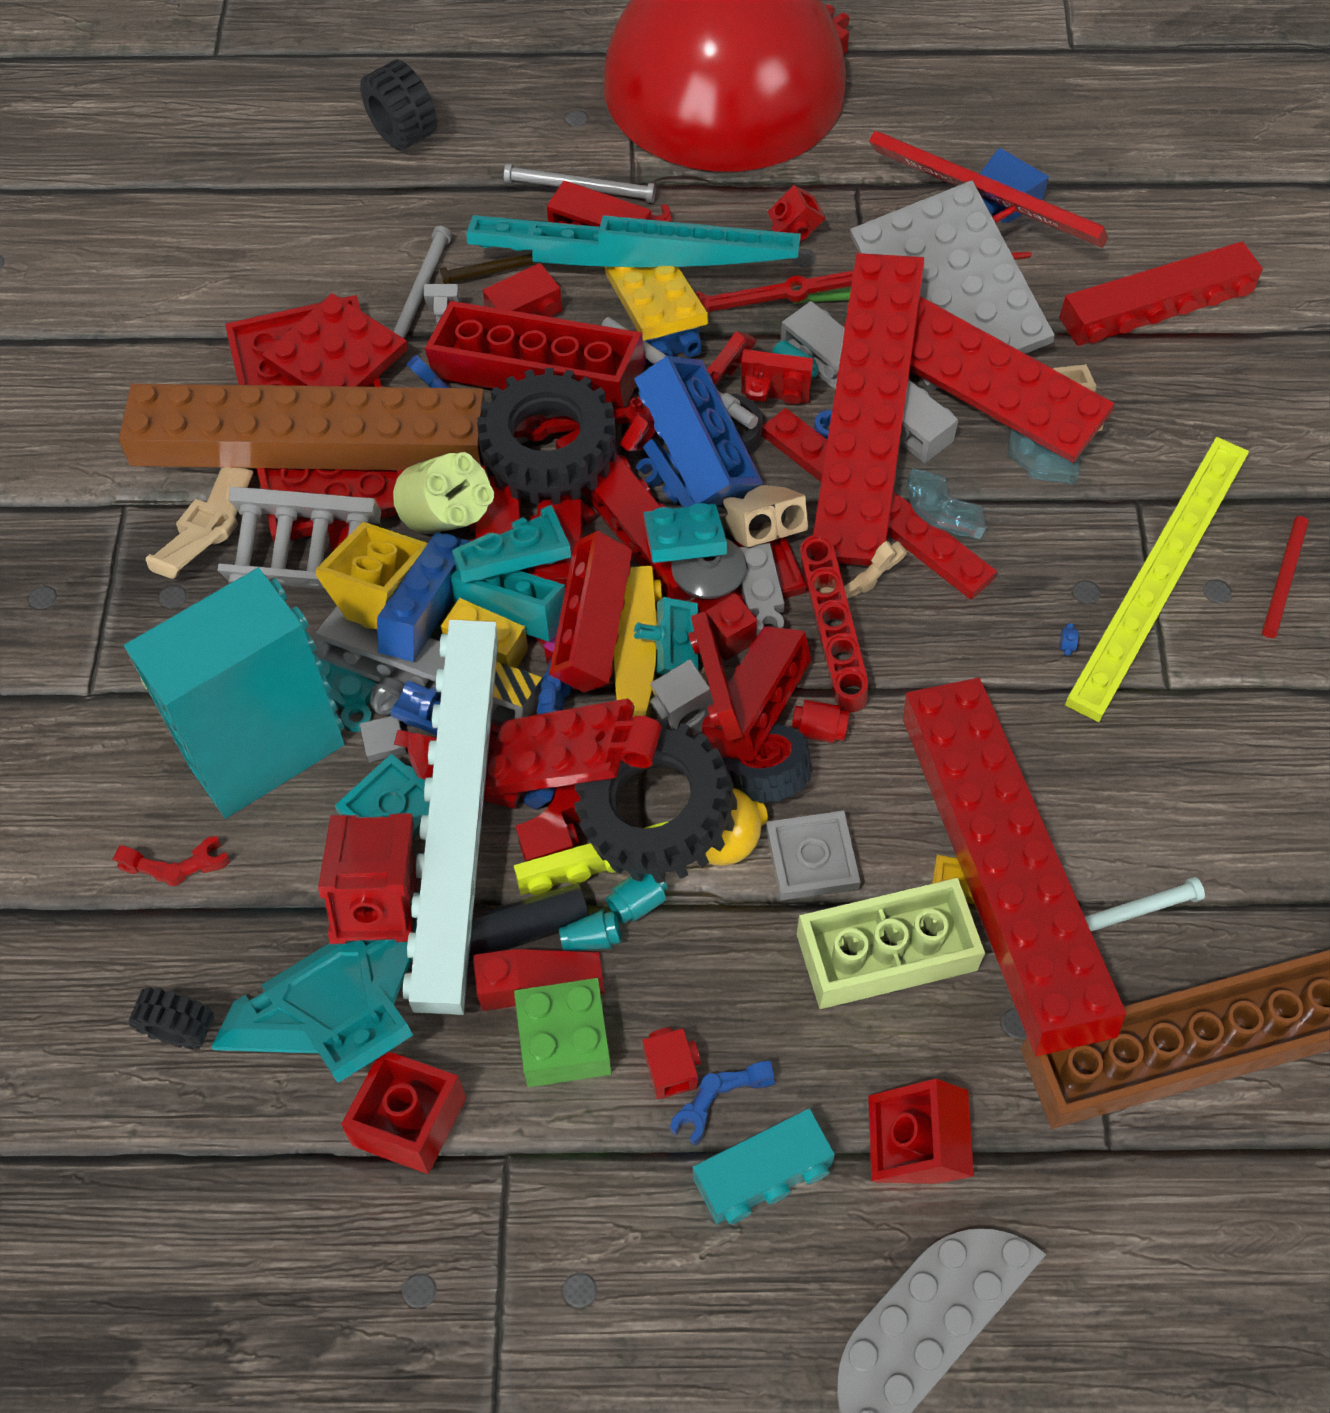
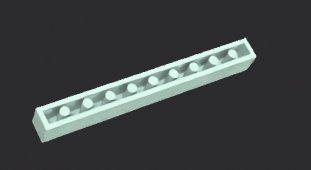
(454, 820)

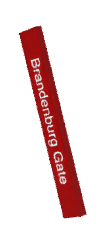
(990, 189)

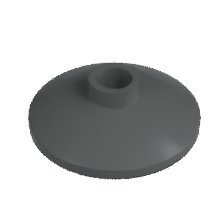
(711, 578)

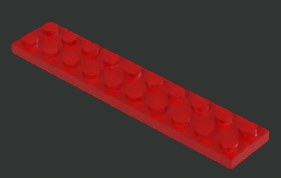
(869, 406)

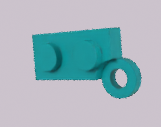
(350, 693)

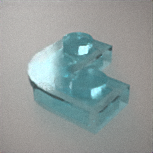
(1040, 461)
(931, 502)

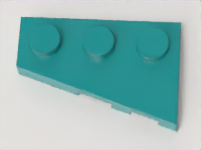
(522, 547)

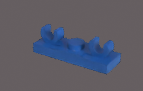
(664, 471)

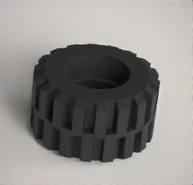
(398, 104)

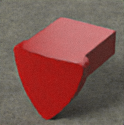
(418, 751)

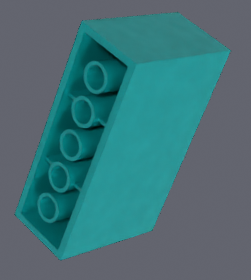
(240, 690)

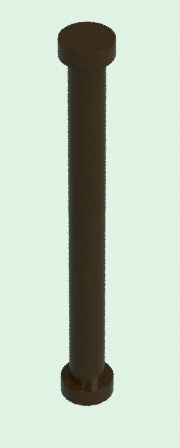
(487, 268)

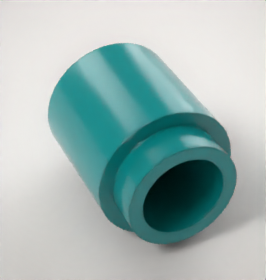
(635, 898)

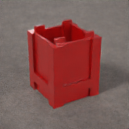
(369, 878)

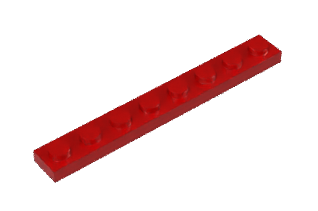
(927, 543)

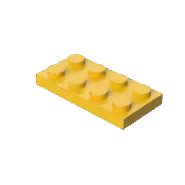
(657, 299)

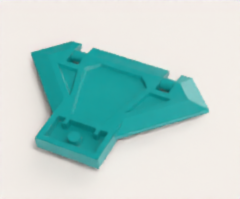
(327, 1005)

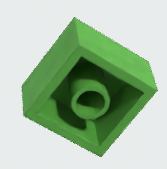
(562, 1032)

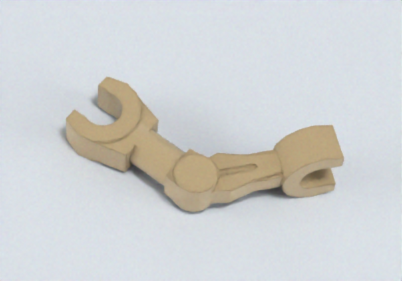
(884, 559)

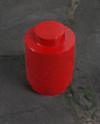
(820, 721)

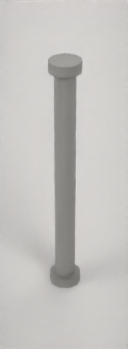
(603, 186)
(441, 237)

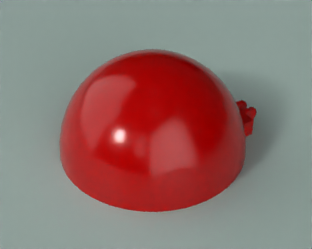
(726, 79)

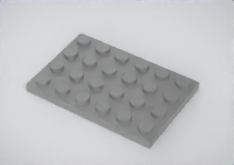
(964, 265)

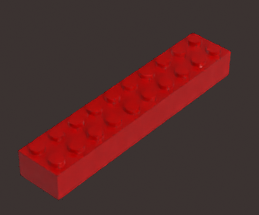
(1012, 870)

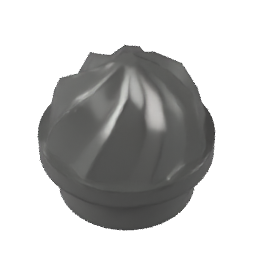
(385, 695)

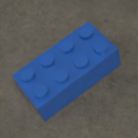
(697, 430)

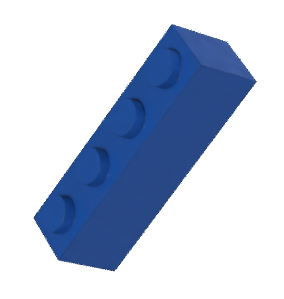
(419, 600)

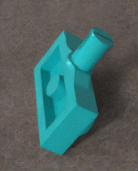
(671, 633)

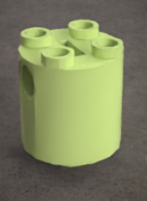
(442, 493)

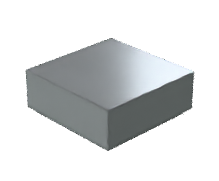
(379, 738)

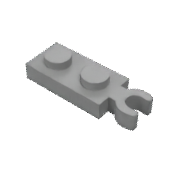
(761, 586)

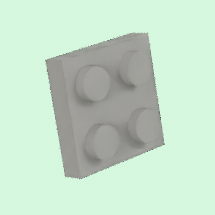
(812, 855)

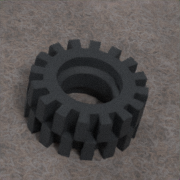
(171, 1018)

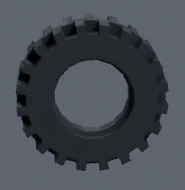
(555, 471)
(679, 840)

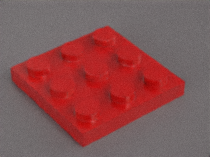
(335, 347)

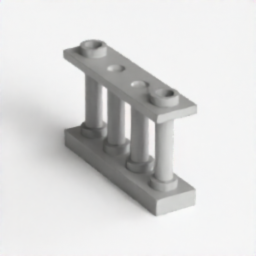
(287, 507)

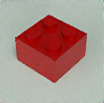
(404, 1111)

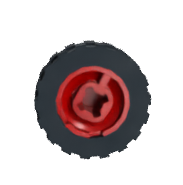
(778, 768)

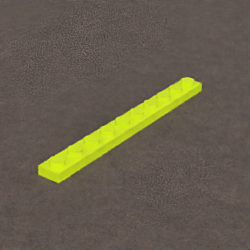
(1156, 580)

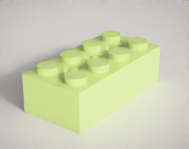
(901, 921)

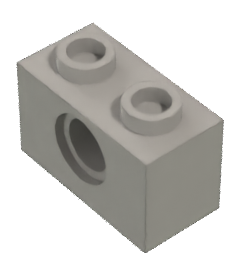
(682, 697)

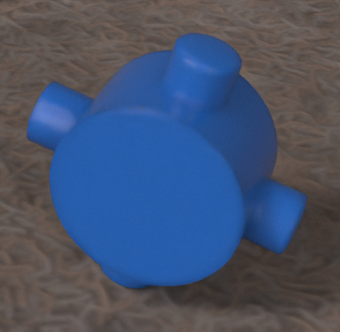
(1068, 639)

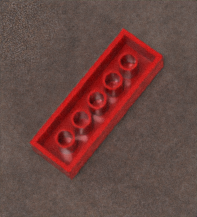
(492, 344)

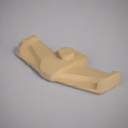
(201, 525)

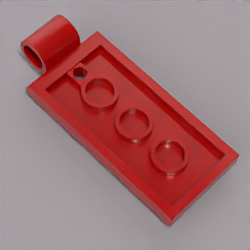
(570, 747)

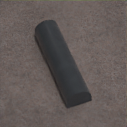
(526, 920)

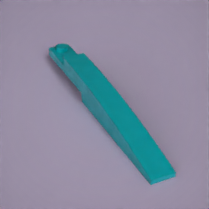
(633, 242)

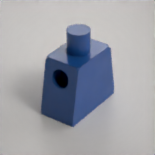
(1016, 174)

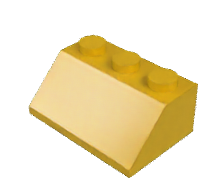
(367, 571)

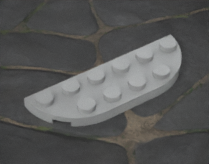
(930, 1319)

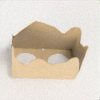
(759, 502)

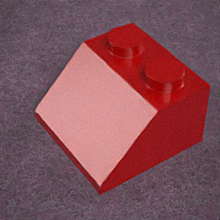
(920, 1134)

